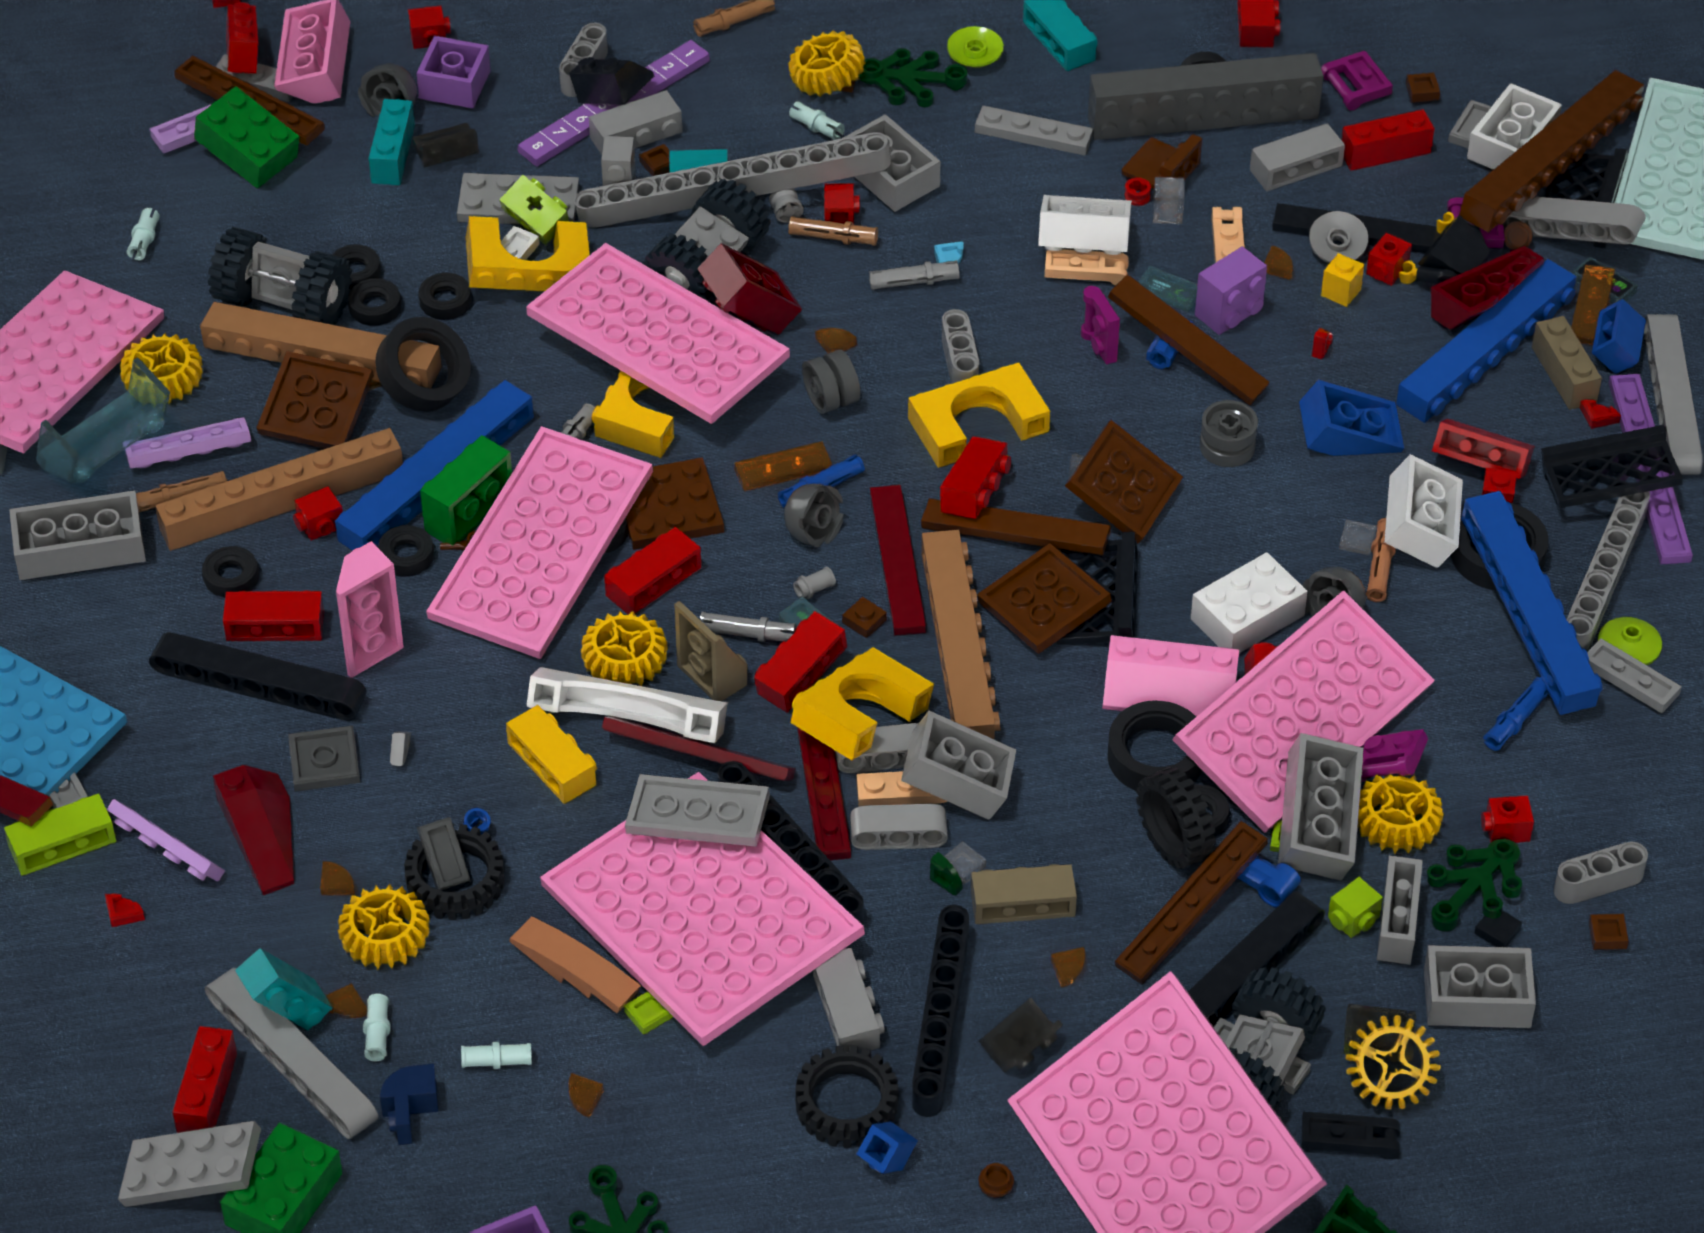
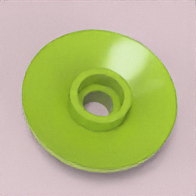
(975, 46)
(1633, 637)

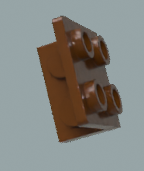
(1164, 160)

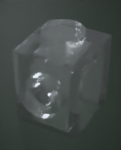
(1168, 200)

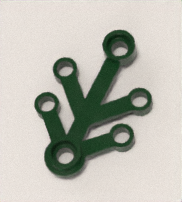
(879, 72)
(1500, 855)
(607, 1174)

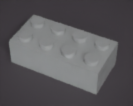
(77, 535)
(1321, 806)

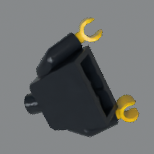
(1453, 252)

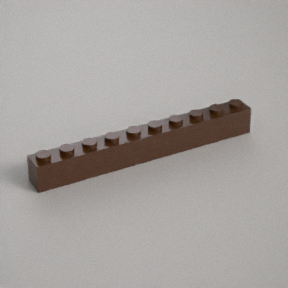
(1551, 151)

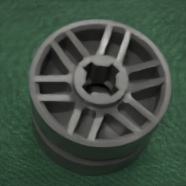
(831, 381)
(1228, 433)

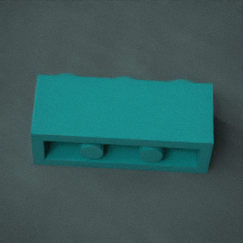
(1060, 32)
(391, 142)
(283, 989)

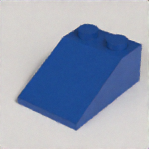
(1349, 421)

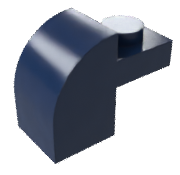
(408, 1093)

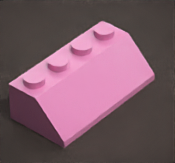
(313, 51)
(368, 609)
(1167, 672)

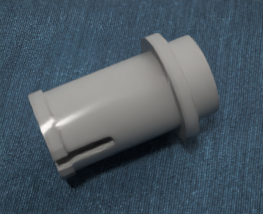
(807, 586)

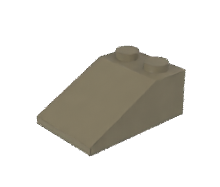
(707, 657)

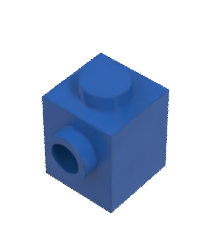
(886, 1147)

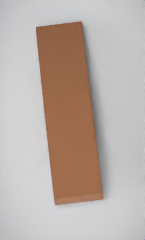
(573, 961)

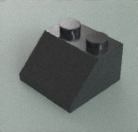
(608, 80)

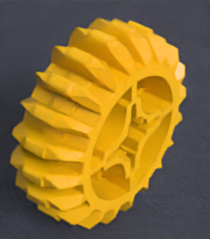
(826, 63)
(170, 360)
(624, 648)
(1400, 803)
(388, 936)
(1366, 1050)

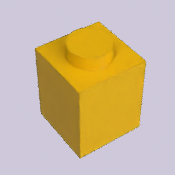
(1342, 279)

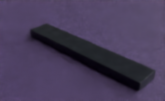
(1300, 220)

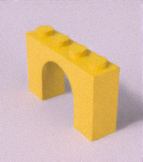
(496, 268)
(1002, 389)
(628, 423)
(870, 677)

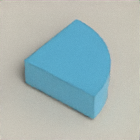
(949, 252)

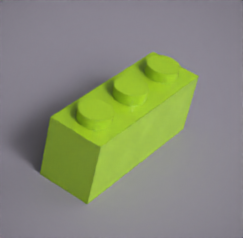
(60, 834)

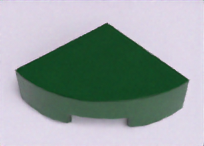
(945, 874)

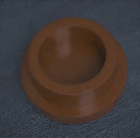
(1517, 235)
(996, 1180)

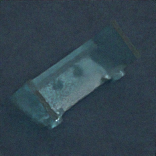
(106, 431)

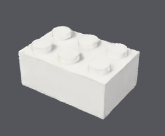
(1509, 125)
(1084, 224)
(1423, 511)
(1249, 604)

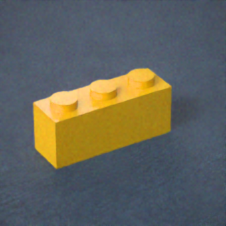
(551, 753)

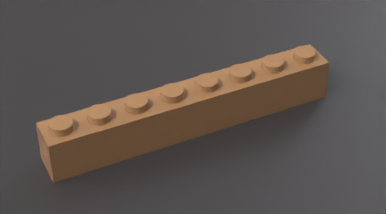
(272, 334)
(275, 489)
(957, 632)

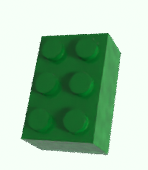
(246, 137)
(465, 490)
(285, 1184)

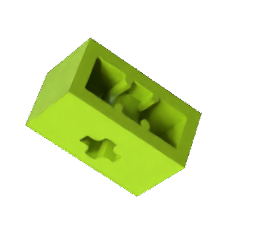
(518, 204)

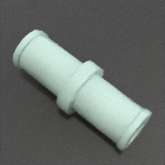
(816, 121)
(143, 234)
(376, 1027)
(496, 1055)

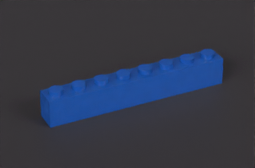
(1486, 341)
(398, 495)
(1531, 603)

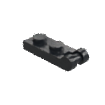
(1350, 1134)

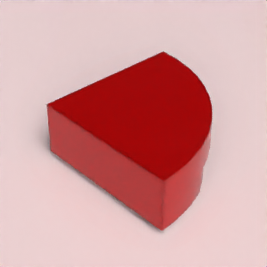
(1321, 343)
(1599, 415)
(122, 910)

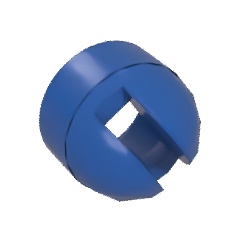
(473, 816)

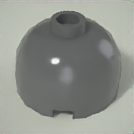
(386, 82)
(814, 514)
(1328, 583)

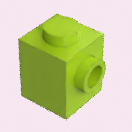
(1355, 908)

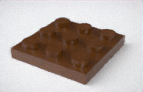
(314, 401)
(1123, 481)
(672, 497)
(1044, 598)

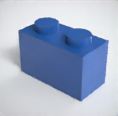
(1619, 336)

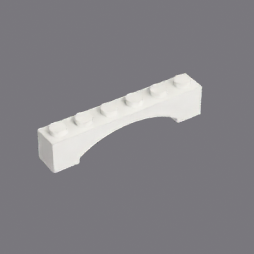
(681, 713)

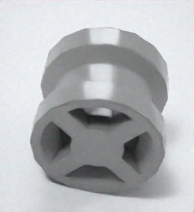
(786, 205)

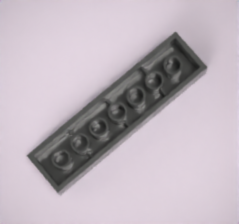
(1205, 96)

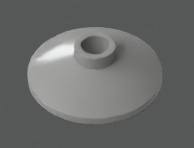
(1340, 227)

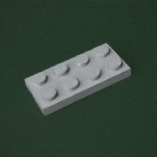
(482, 193)
(697, 810)
(189, 1164)

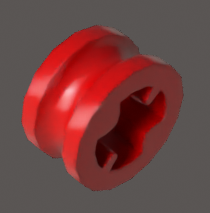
(1137, 198)

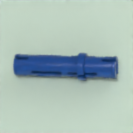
(831, 476)
(1511, 721)

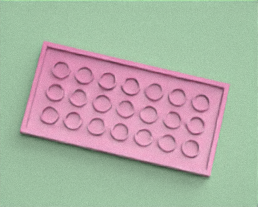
(658, 332)
(62, 350)
(540, 542)
(1327, 680)

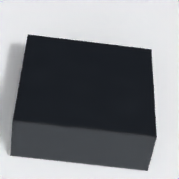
(1498, 930)

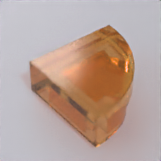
(1279, 263)
(835, 339)
(336, 880)
(1068, 965)
(347, 1002)
(584, 1094)

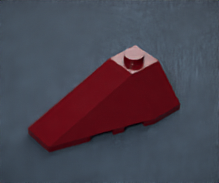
(1481, 288)
(260, 821)

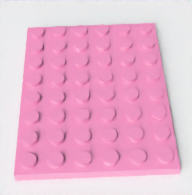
(702, 920)
(1165, 1126)

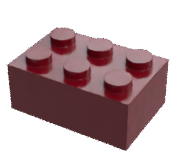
(749, 289)

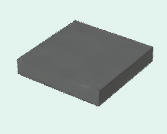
(323, 758)

